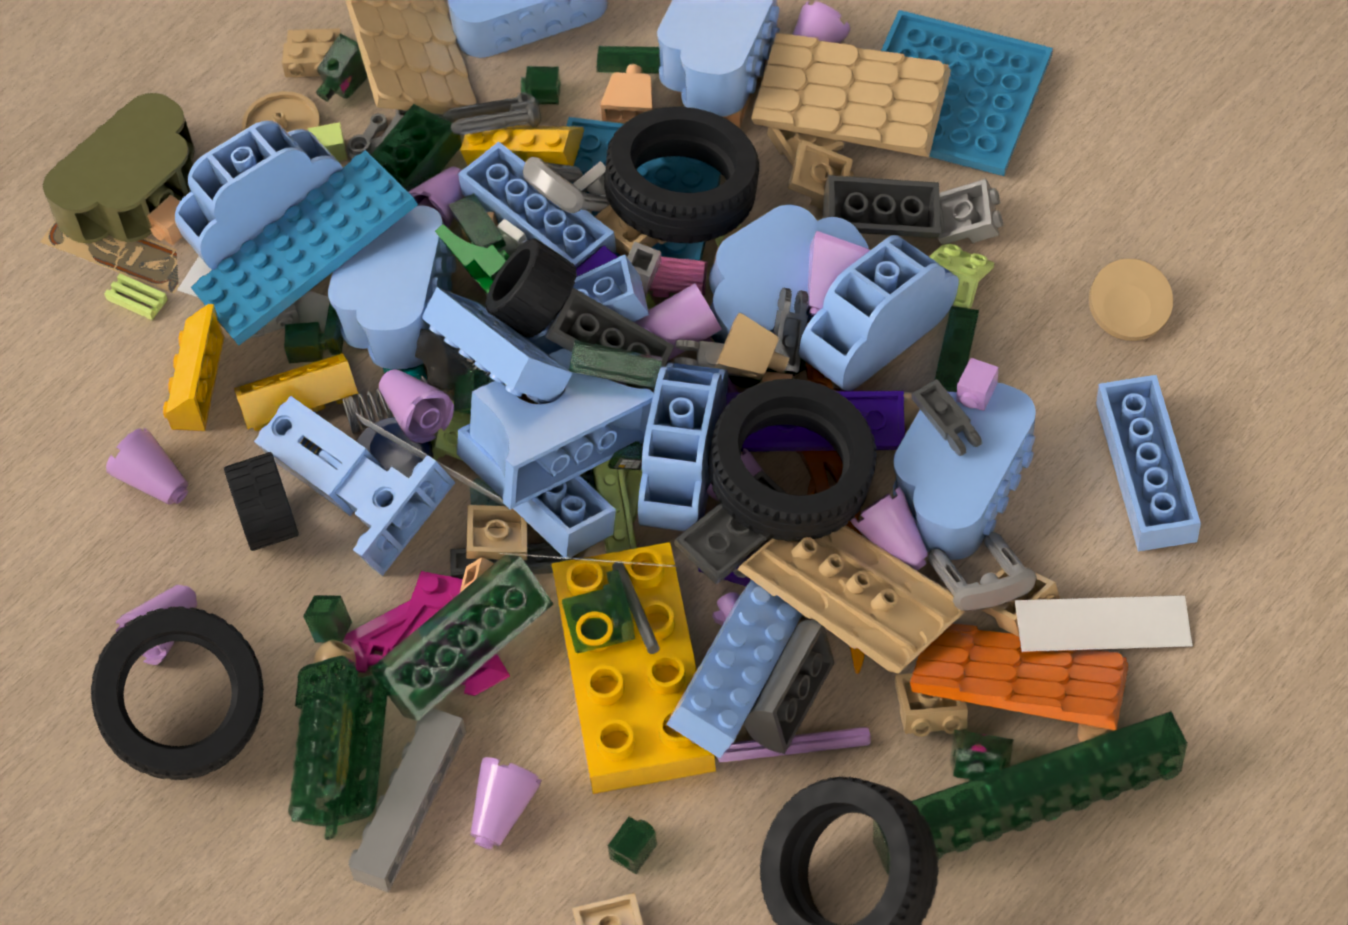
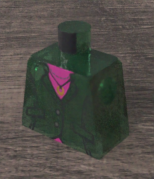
(341, 69)
(979, 754)

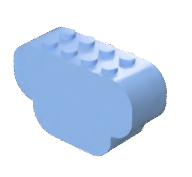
(501, 25)
(716, 50)
(248, 186)
(763, 260)
(390, 285)
(877, 312)
(679, 444)
(958, 495)

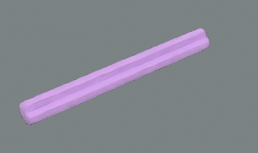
(800, 744)

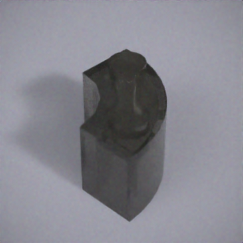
(441, 361)

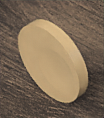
(286, 108)
(1130, 299)

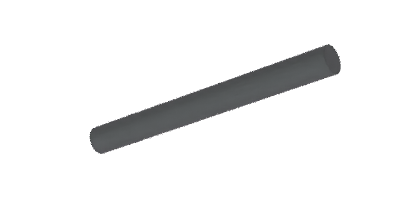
(637, 610)

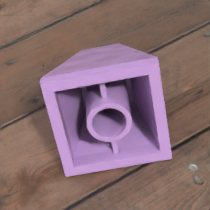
(827, 260)

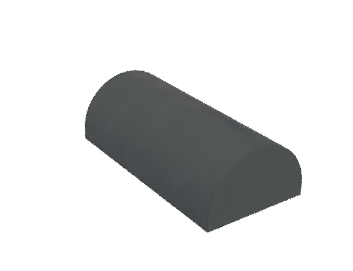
(884, 205)
(594, 323)
(791, 687)

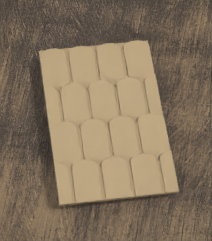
(411, 54)
(852, 94)
(856, 594)

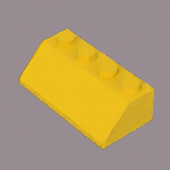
(548, 143)
(194, 371)
(309, 384)

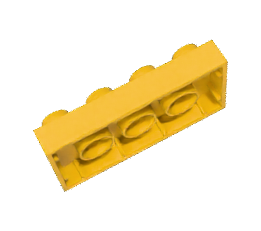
(624, 690)

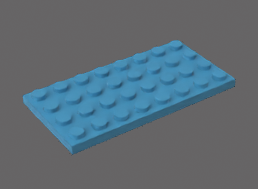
(303, 246)

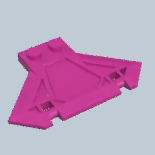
(394, 626)

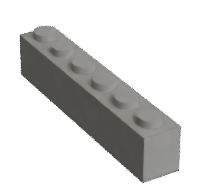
(407, 799)

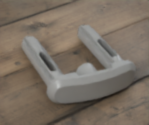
(555, 184)
(991, 590)

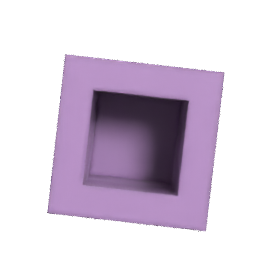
(977, 384)

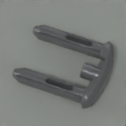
(494, 115)

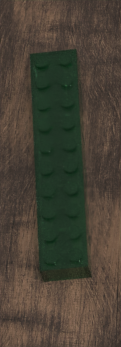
(1049, 785)

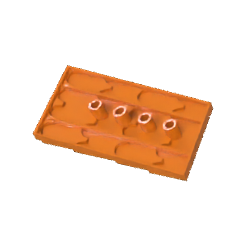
(995, 673)

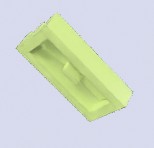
(138, 292)

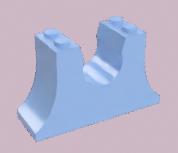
(559, 439)

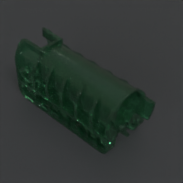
(333, 745)

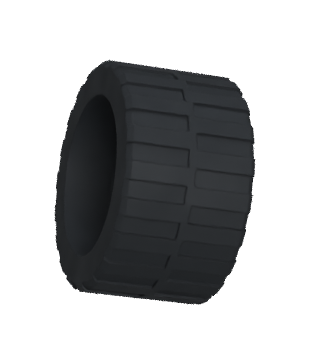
(531, 288)
(261, 501)

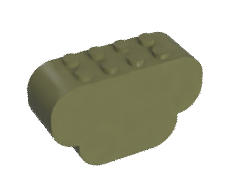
(122, 172)

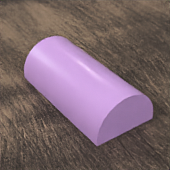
(681, 318)

